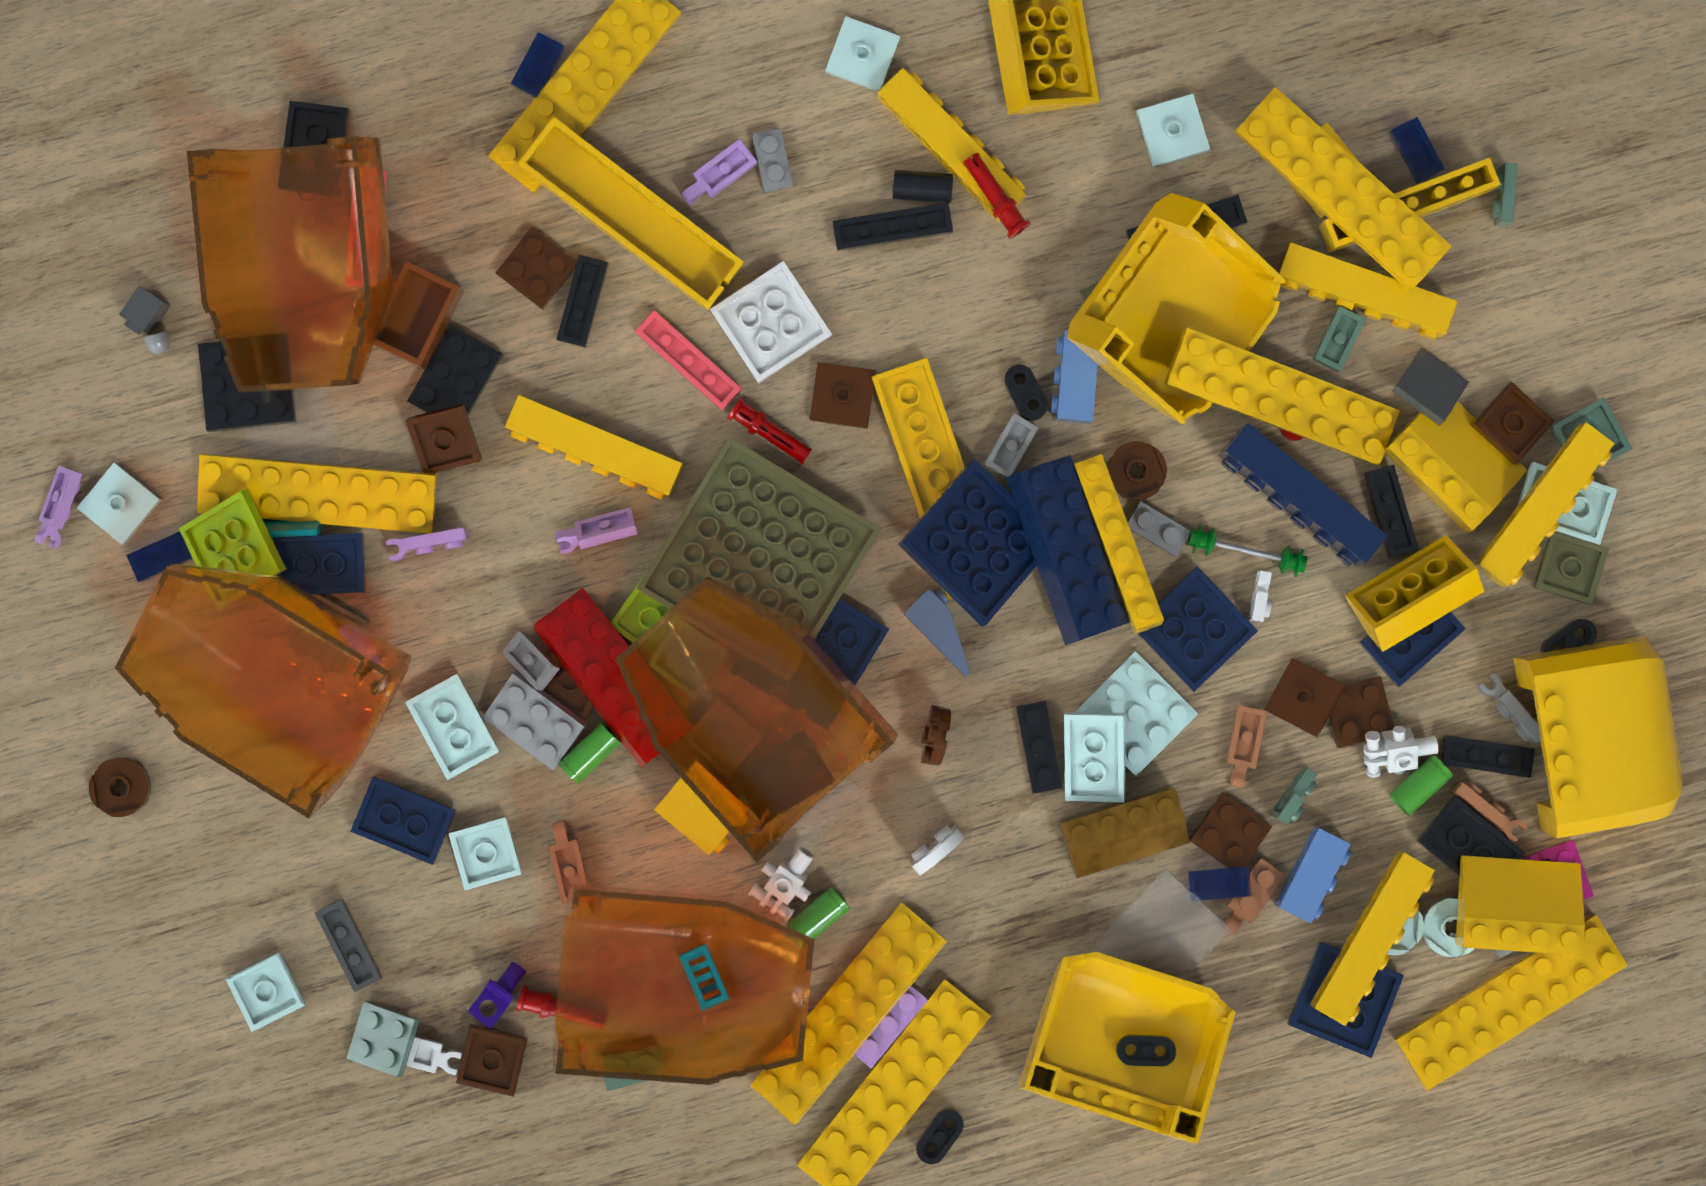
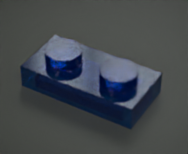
(537, 65)
(1416, 150)
(157, 556)
(1220, 883)

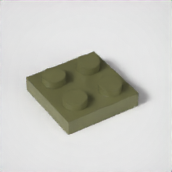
(1571, 568)

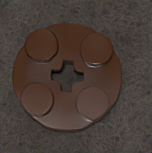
(1144, 455)
(935, 735)
(106, 777)

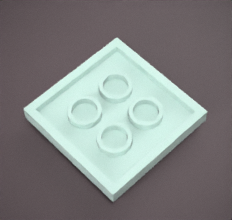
(1150, 707)

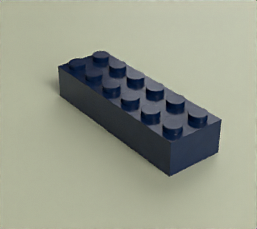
(1302, 496)
(1067, 550)

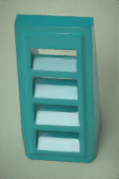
(712, 1002)

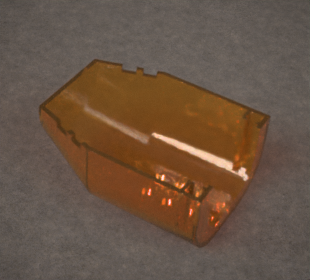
(293, 259)
(262, 678)
(749, 711)
(630, 1006)

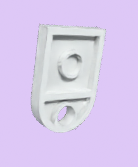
(927, 857)

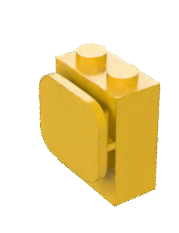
(693, 818)

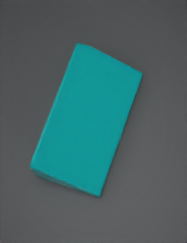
(281, 528)

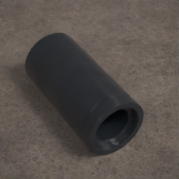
(922, 186)

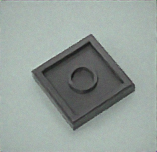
(1430, 386)

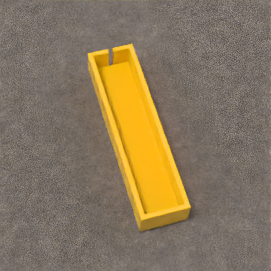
(630, 213)

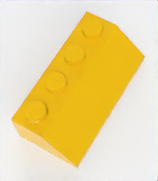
(1415, 592)

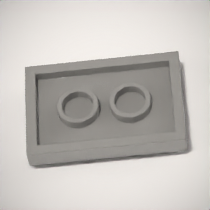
(534, 720)

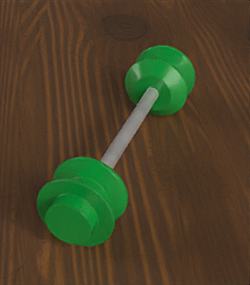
(1287, 559)

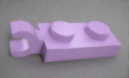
(720, 172)
(57, 505)
(598, 530)
(424, 543)

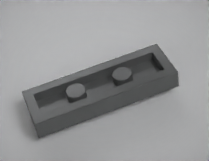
(348, 945)

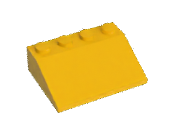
(1043, 55)
(1454, 466)
(1520, 905)

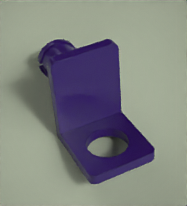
(499, 993)

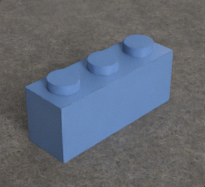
(1075, 383)
(1313, 875)

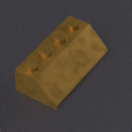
(1125, 832)

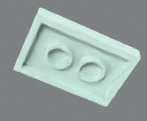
(1590, 513)
(452, 726)
(1094, 756)

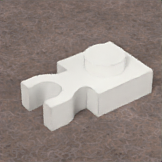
(1260, 605)
(428, 1055)

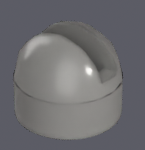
(157, 343)

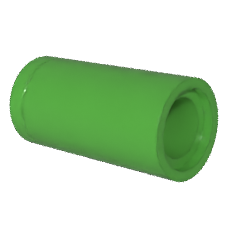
(589, 753)
(1421, 785)
(820, 914)

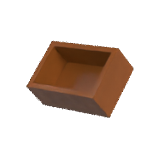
(417, 315)

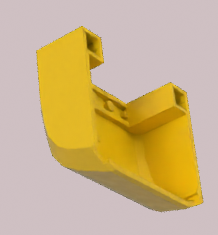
(1172, 276)
(1603, 735)
(1097, 1003)

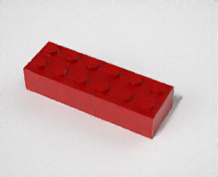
(587, 650)

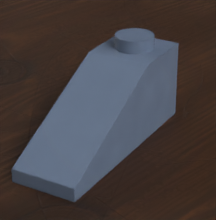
(936, 623)

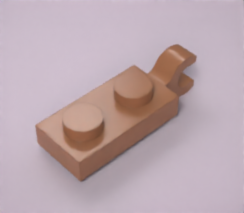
(1245, 742)
(1489, 811)
(566, 860)
(1263, 882)

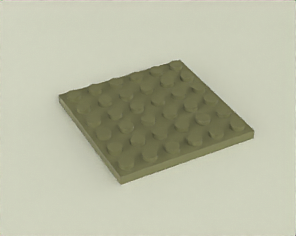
(763, 538)

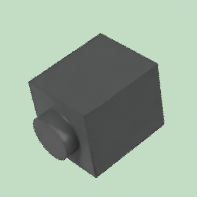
(143, 311)

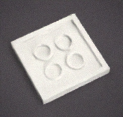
(771, 322)

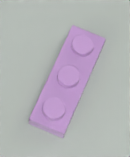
(891, 1026)

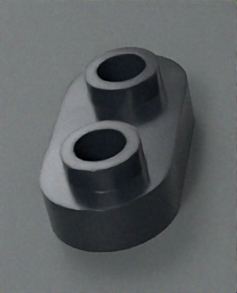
(1023, 393)
(1566, 636)
(1145, 1050)
(941, 1136)

